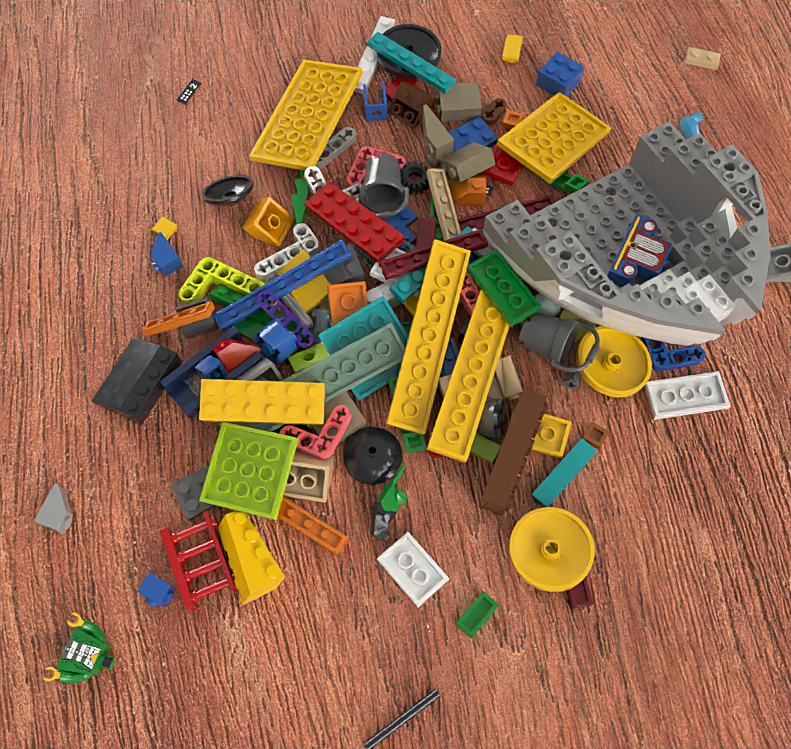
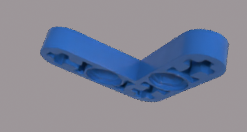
(667, 356)

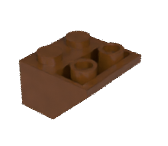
(409, 103)

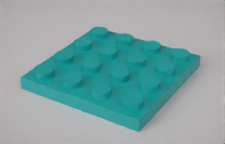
(358, 326)

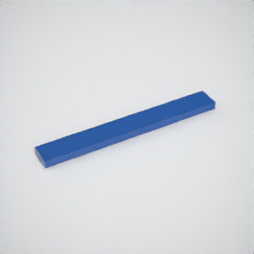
(283, 284)

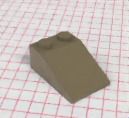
(437, 139)

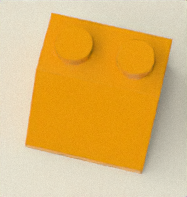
(268, 222)

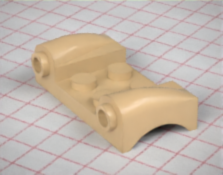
(504, 382)

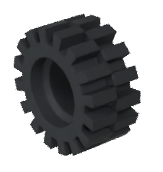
(414, 169)

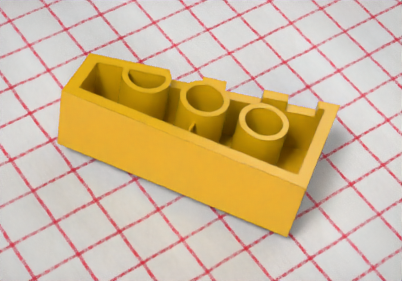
(249, 558)

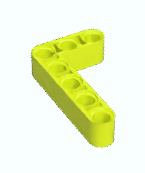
(214, 275)

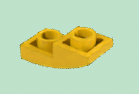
(512, 48)

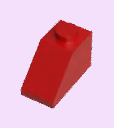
(234, 352)

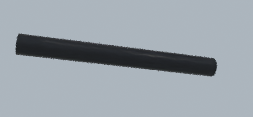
(402, 719)

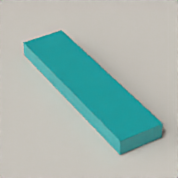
(564, 473)

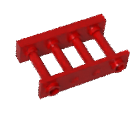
(177, 558)

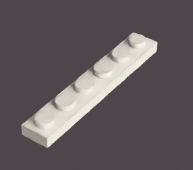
(369, 59)

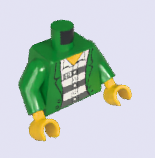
(83, 654)

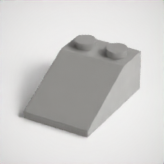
(779, 264)

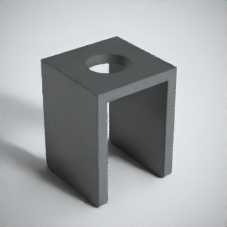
(198, 327)

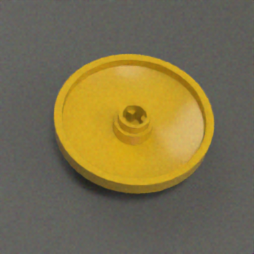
(620, 364)
(551, 549)

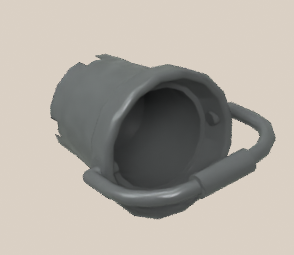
(383, 187)
(555, 338)

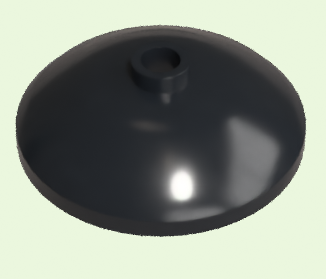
(228, 190)
(375, 467)

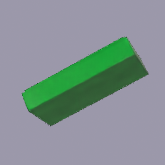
(477, 614)

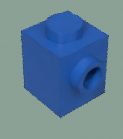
(156, 591)

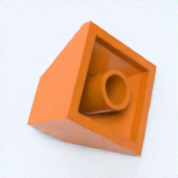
(470, 191)

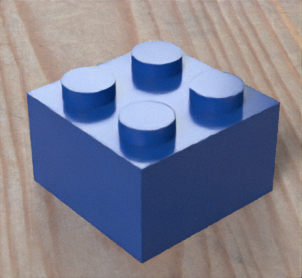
(560, 75)

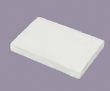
(413, 569)

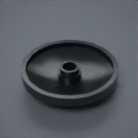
(416, 40)

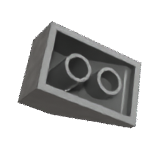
(347, 271)

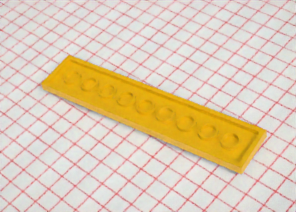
(428, 338)
(469, 382)

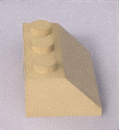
(309, 477)

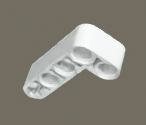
(263, 268)

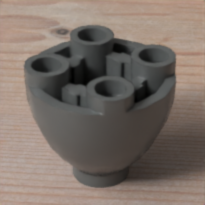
(492, 419)

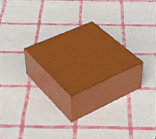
(595, 435)

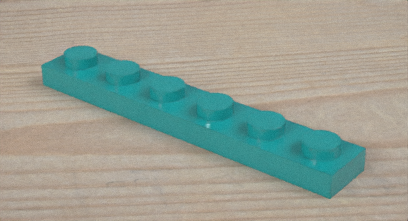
(411, 62)
(413, 281)

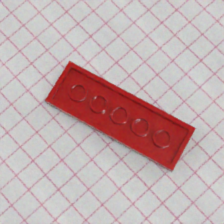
(354, 222)

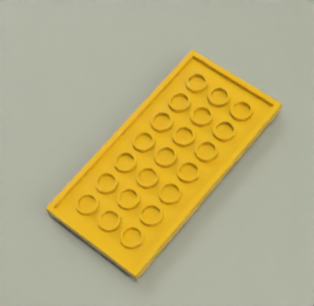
(306, 115)

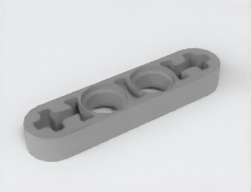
(334, 152)

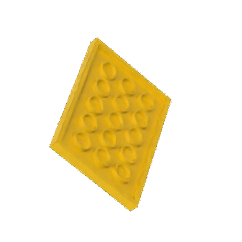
(554, 137)

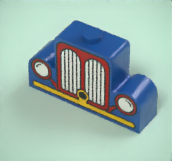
(640, 253)

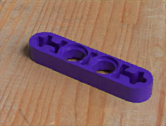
(287, 317)

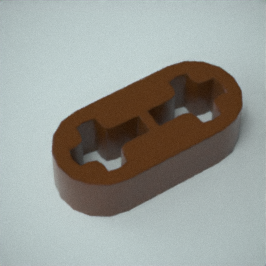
(491, 110)

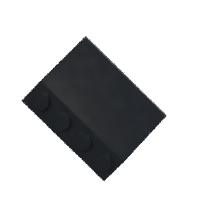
(135, 380)

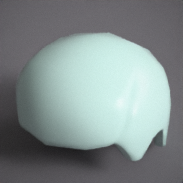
(548, 307)

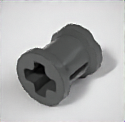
(572, 383)

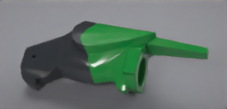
(386, 507)

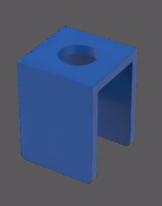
(371, 107)

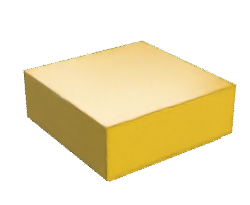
(165, 226)

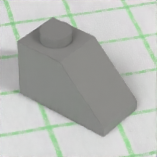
(55, 511)

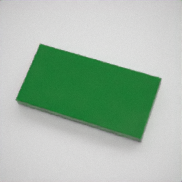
(503, 288)

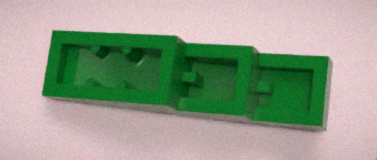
(300, 198)

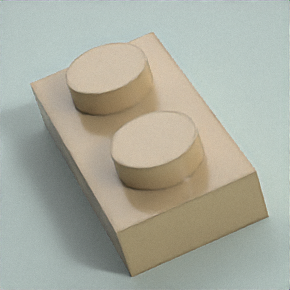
(702, 58)

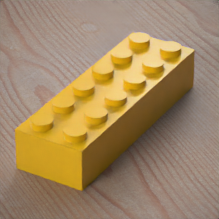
(262, 402)

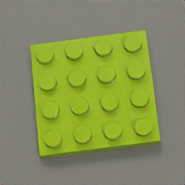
(249, 470)

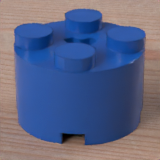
(276, 341)

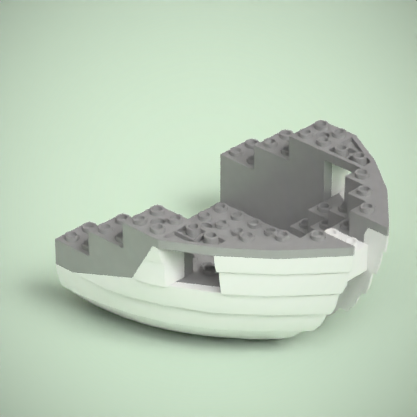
(689, 191)

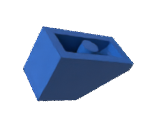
(165, 257)
(210, 368)

